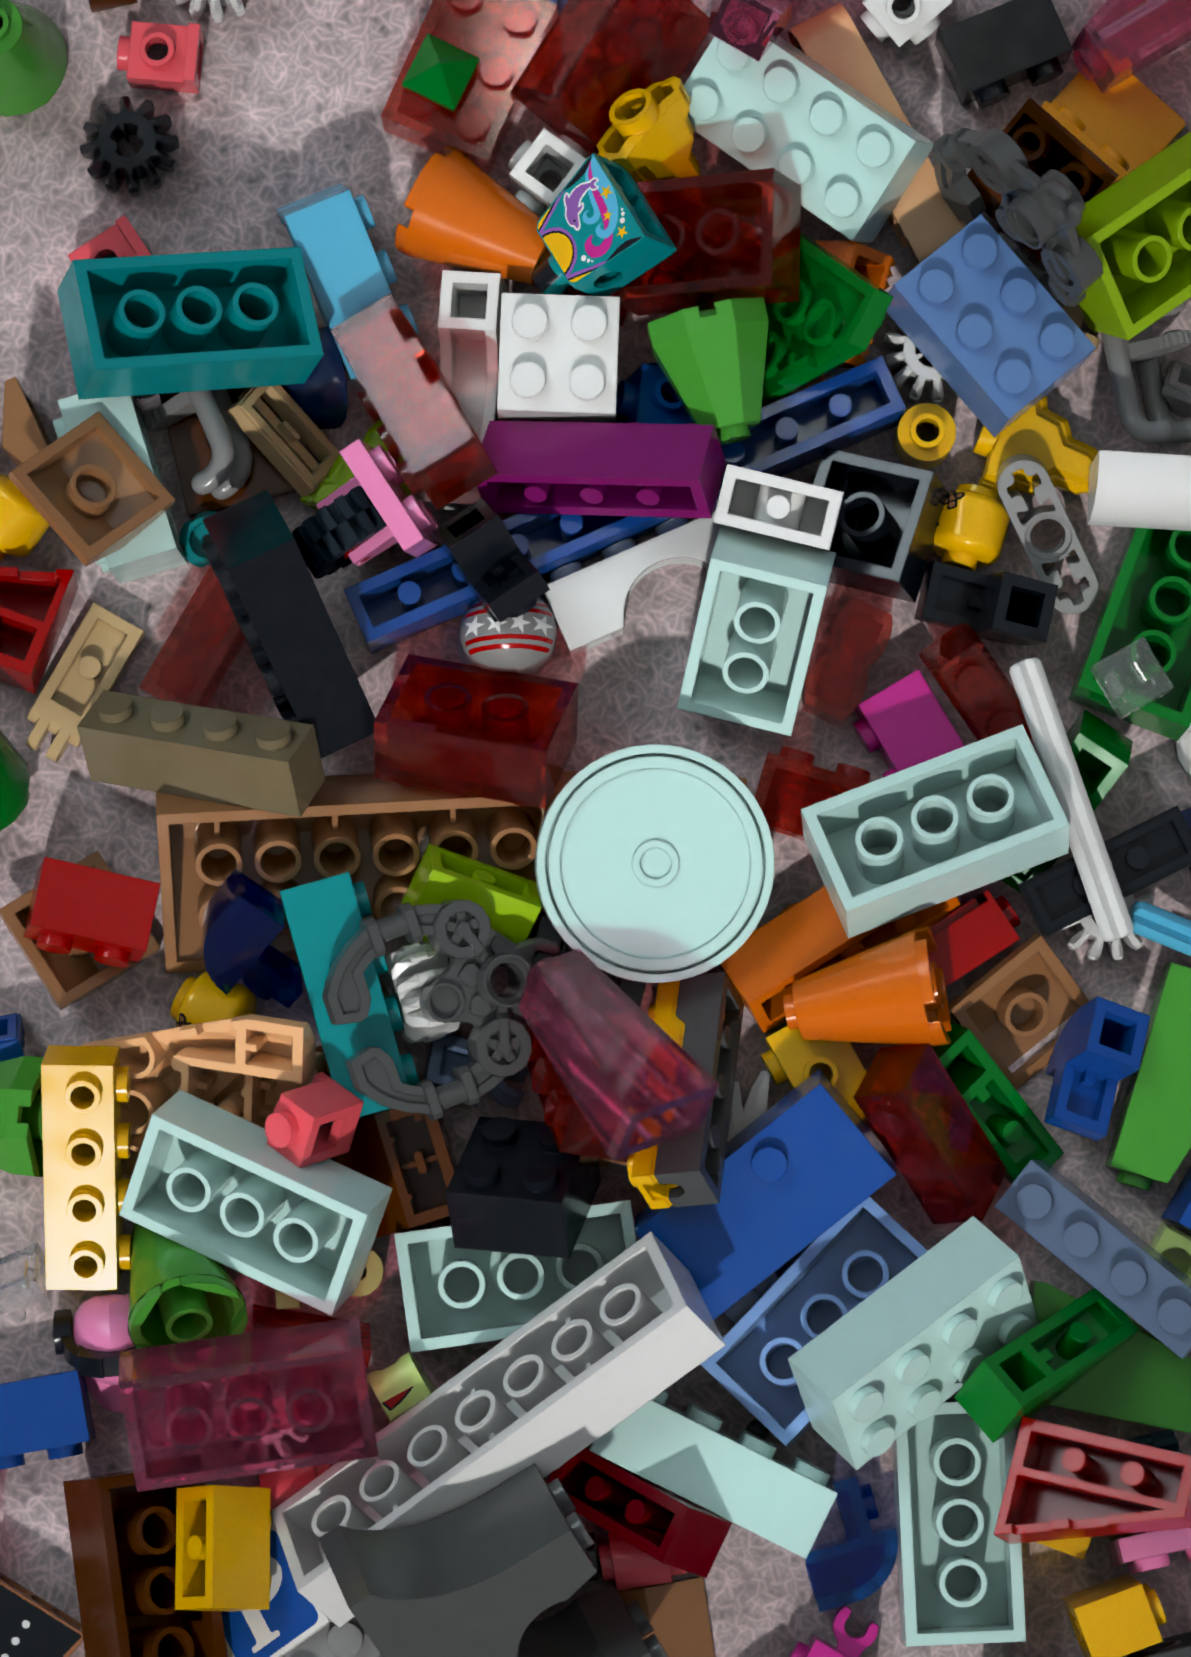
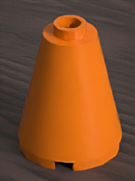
(470, 221)
(875, 996)

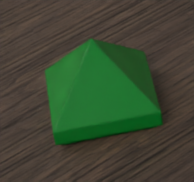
(440, 72)

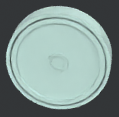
(654, 863)

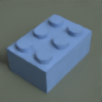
(988, 325)

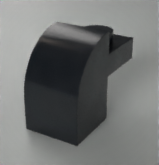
(491, 562)
(995, 605)

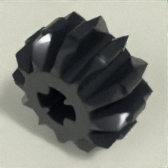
(107, 154)

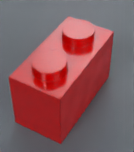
(91, 912)

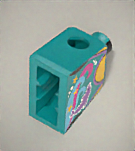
(599, 232)

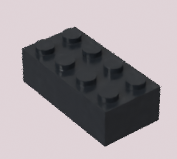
(286, 622)

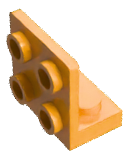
(1118, 126)

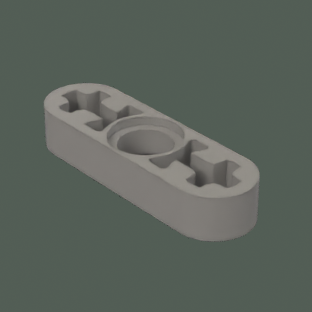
(1044, 489)

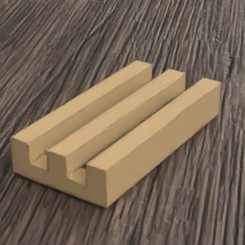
(280, 439)

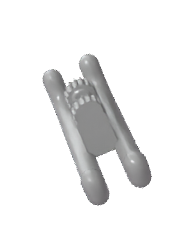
(1145, 350)
(229, 445)

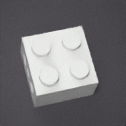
(558, 358)

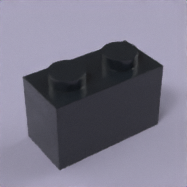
(1003, 49)

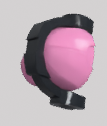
(95, 1344)

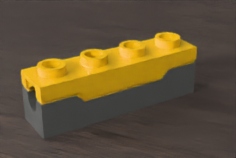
(706, 1022)

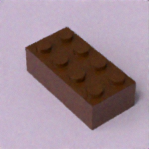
(127, 1572)

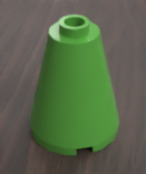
(30, 58)
(179, 1294)

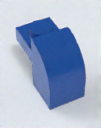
(1089, 1059)

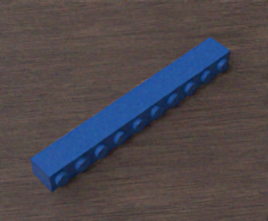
(789, 437)

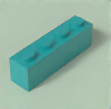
(320, 923)

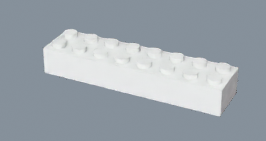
(519, 1404)

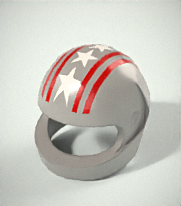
(514, 645)

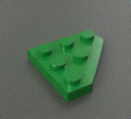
(826, 326)

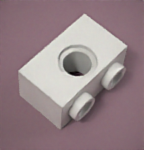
(778, 507)

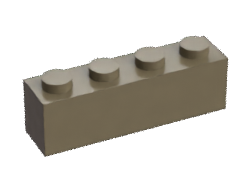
(202, 753)

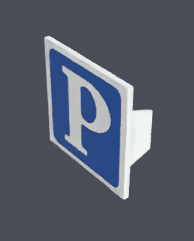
(283, 1626)

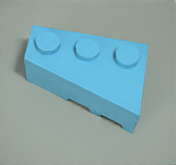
(339, 255)

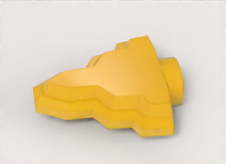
(652, 132)
(1047, 438)

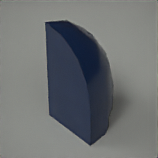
(325, 390)

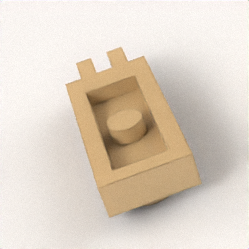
(87, 667)

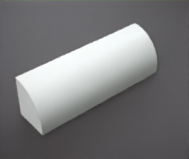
(1140, 490)

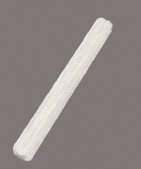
(1065, 778)

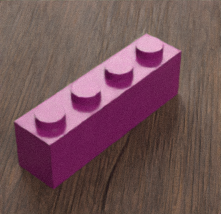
(603, 468)

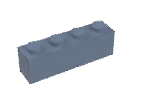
(1102, 1252)

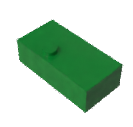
(1153, 601)

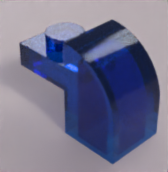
(237, 940)
(860, 1562)

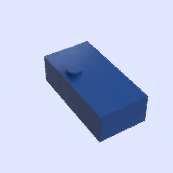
(779, 1192)

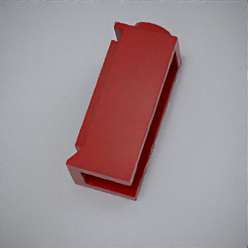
(973, 935)

